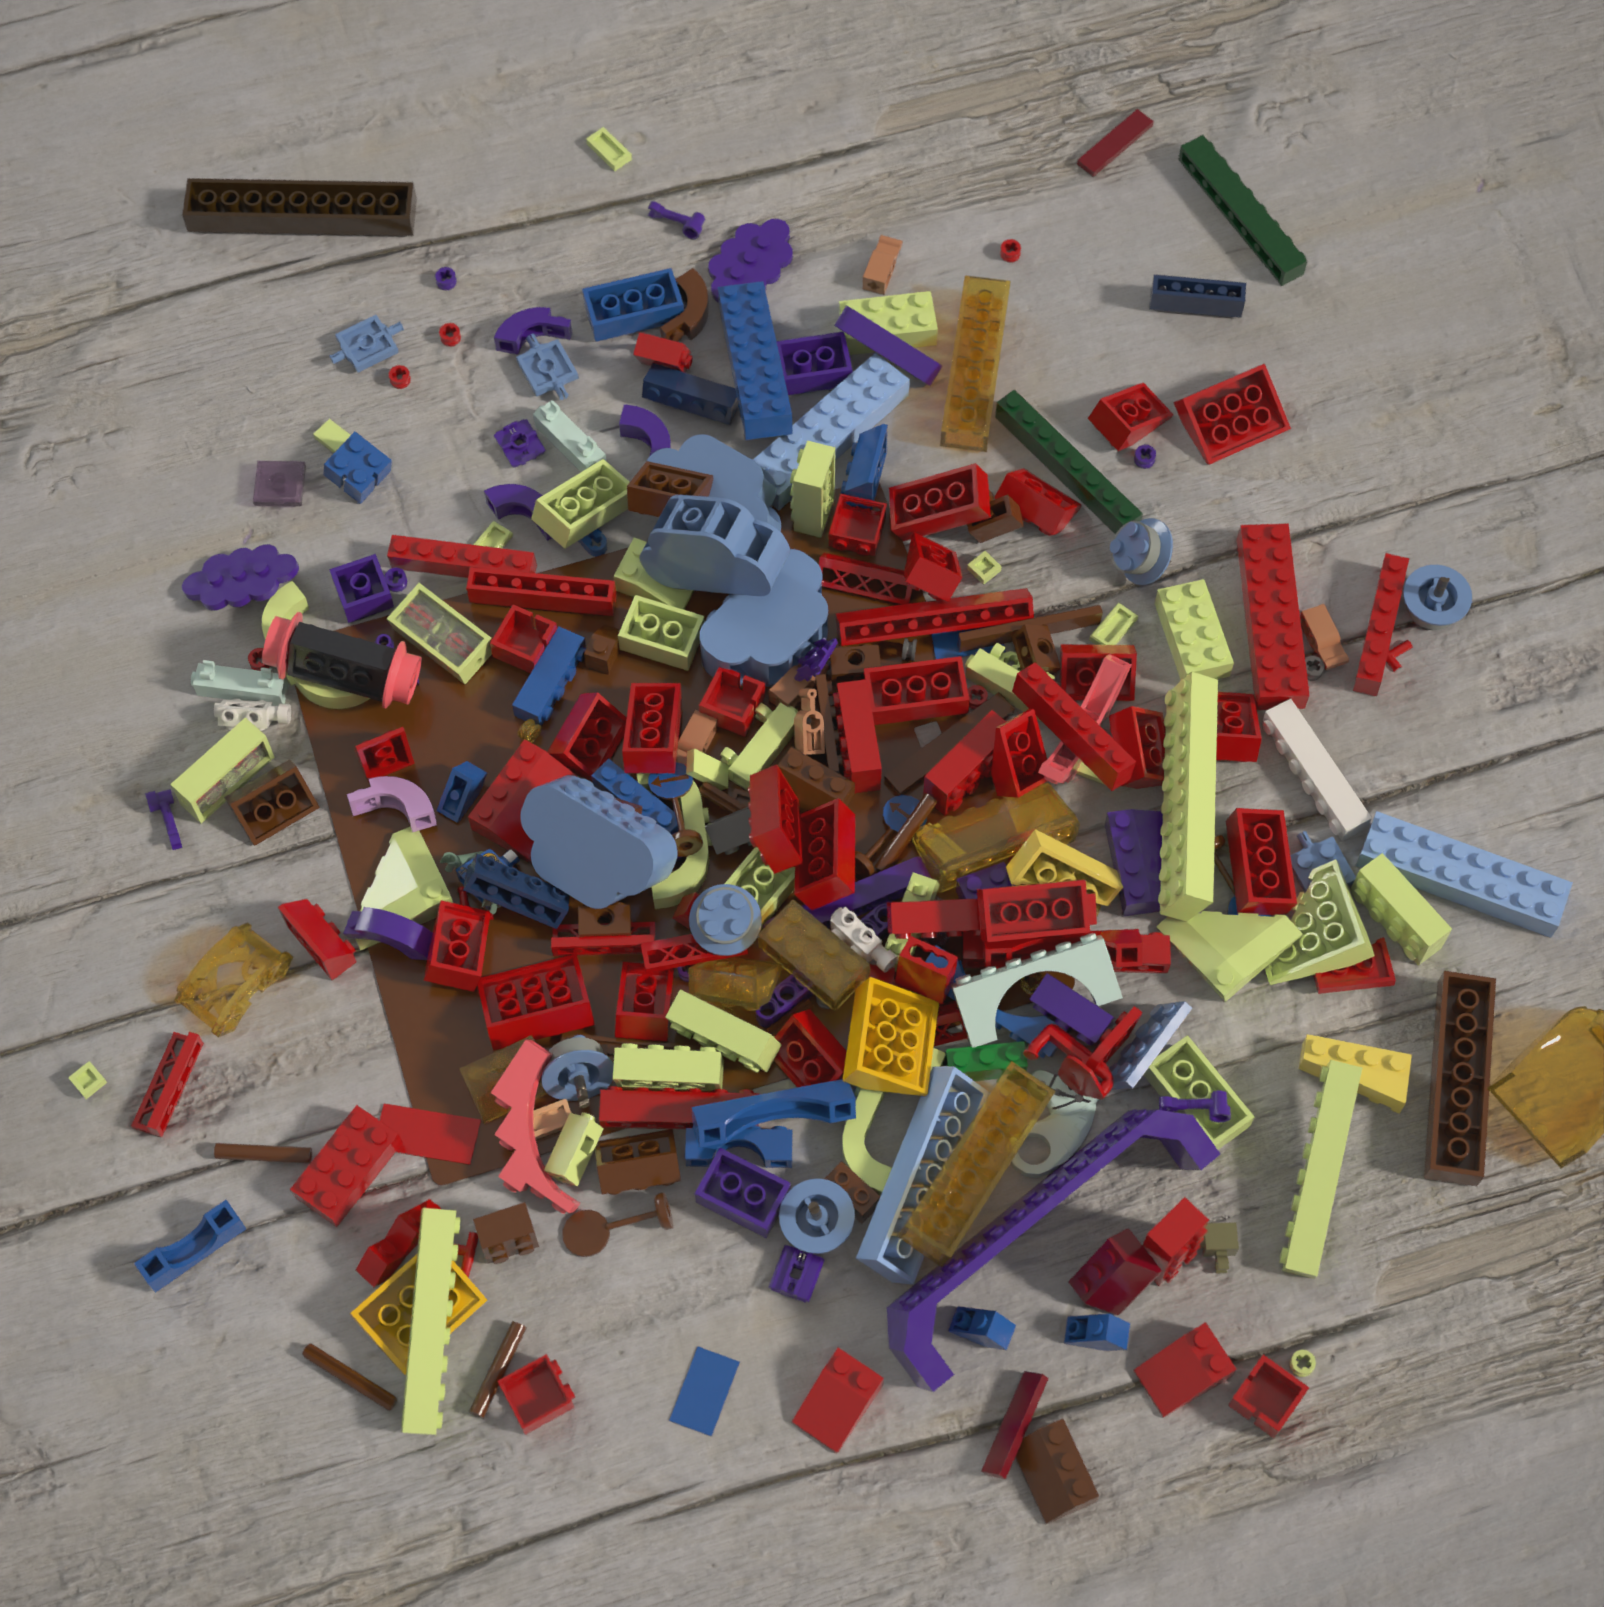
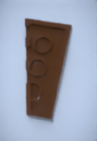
(831, 736)

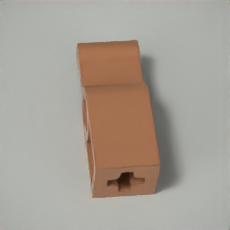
(881, 265)
(1323, 636)
(787, 688)
(696, 735)
(809, 738)

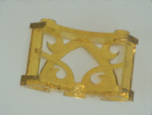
(232, 1011)

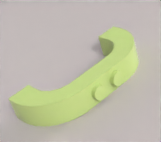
(286, 604)
(695, 868)
(855, 1131)

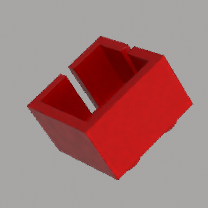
(519, 642)
(731, 705)
(1269, 1397)

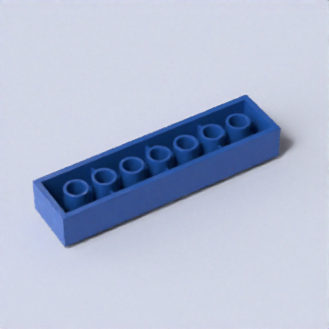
(755, 361)

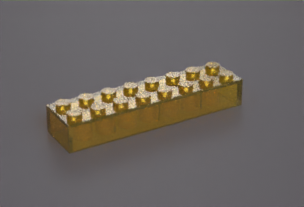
(975, 364)
(976, 1164)

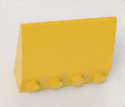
(890, 1039)
(388, 1310)

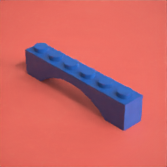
(1021, 1027)
(723, 1120)

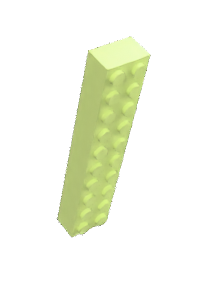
(1189, 797)

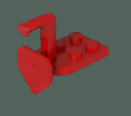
(1081, 1065)

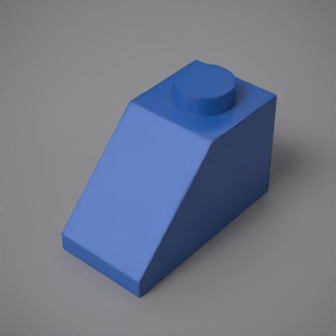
(461, 790)

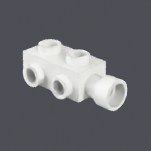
(260, 717)
(856, 936)

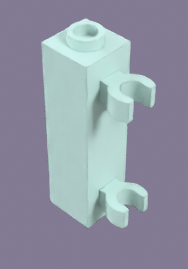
(567, 437)
(239, 683)

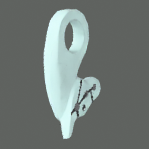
(1062, 1130)

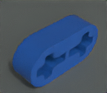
(598, 537)

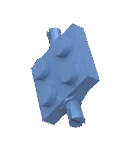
(367, 343)
(547, 367)
(1315, 855)

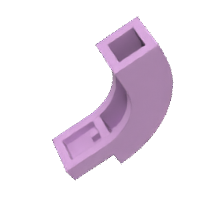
(396, 794)

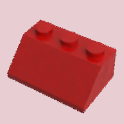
(1039, 501)
(1082, 662)
(588, 735)
(1142, 737)
(318, 936)
(809, 1051)

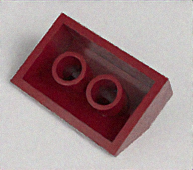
(1115, 1274)

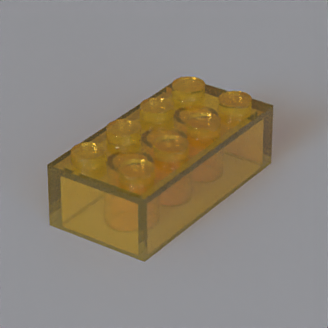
(814, 955)

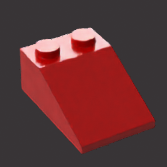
(1129, 415)
(932, 568)
(1237, 727)
(384, 754)
(1018, 756)
(457, 946)
(643, 1003)
(1185, 1370)
(838, 1400)

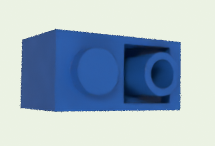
(982, 1327)
(1097, 1332)

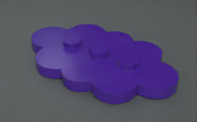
(752, 255)
(240, 577)

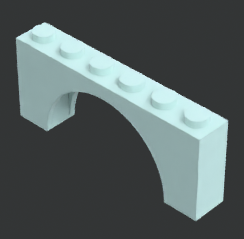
(981, 994)

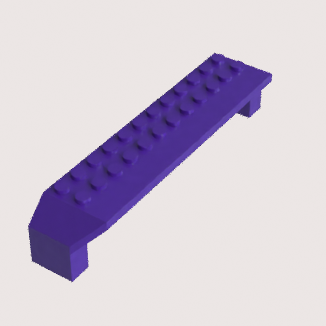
(913, 1313)

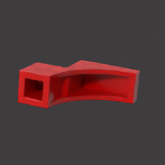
(386, 1255)

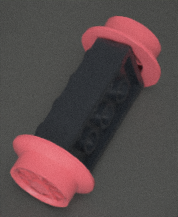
(341, 661)

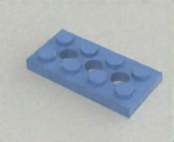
(1148, 1043)

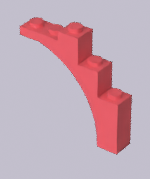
(1098, 703)
(518, 1090)

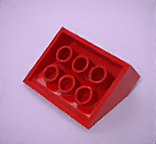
(1233, 414)
(499, 810)
(535, 1001)

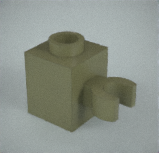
(1220, 1243)

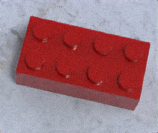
(939, 502)
(917, 690)
(652, 728)
(857, 735)
(963, 766)
(774, 819)
(827, 855)
(1261, 861)
(1033, 910)
(346, 1165)
(1176, 1239)

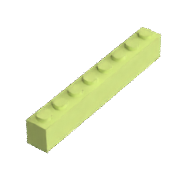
(1321, 1169)
(428, 1321)

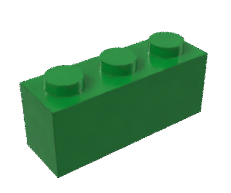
(986, 1061)

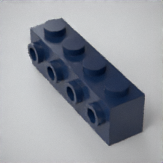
(1197, 296)
(690, 393)
(516, 891)

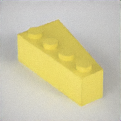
(1049, 860)
(1383, 1071)

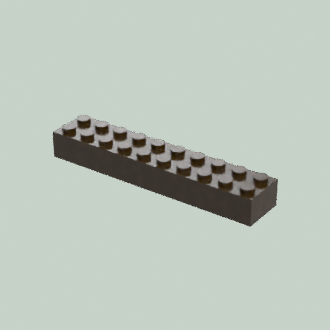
(299, 207)

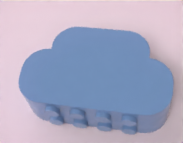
(733, 474)
(713, 548)
(771, 631)
(594, 842)

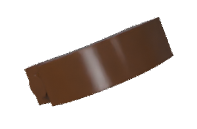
(694, 317)

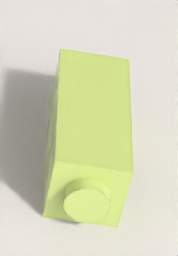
(574, 1148)

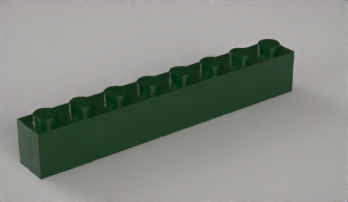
(1242, 210)
(1065, 462)

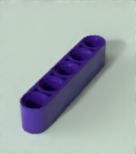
(888, 345)

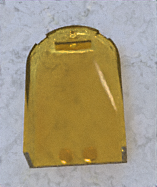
(1559, 1085)

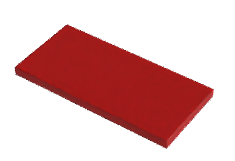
(432, 1133)

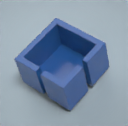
(358, 463)

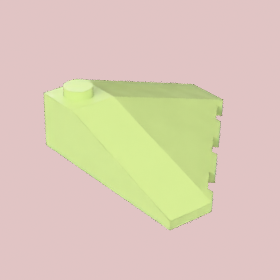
(406, 882)
(1330, 929)
(1230, 947)

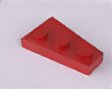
(1364, 975)

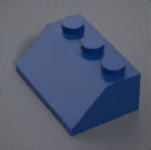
(867, 465)

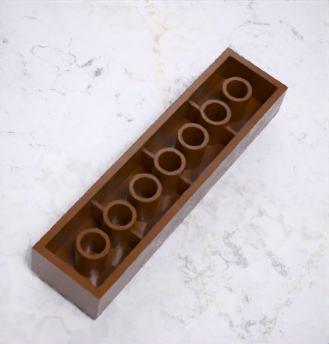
(1460, 1079)

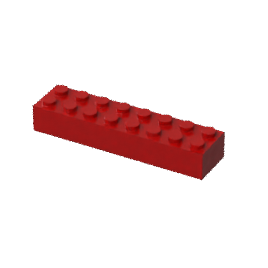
(1272, 615)

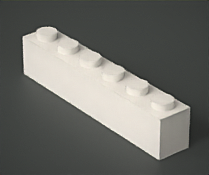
(1316, 770)

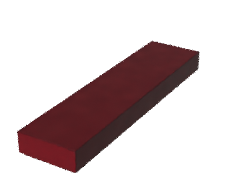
(1115, 142)
(1014, 1425)

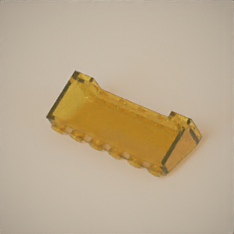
(992, 833)

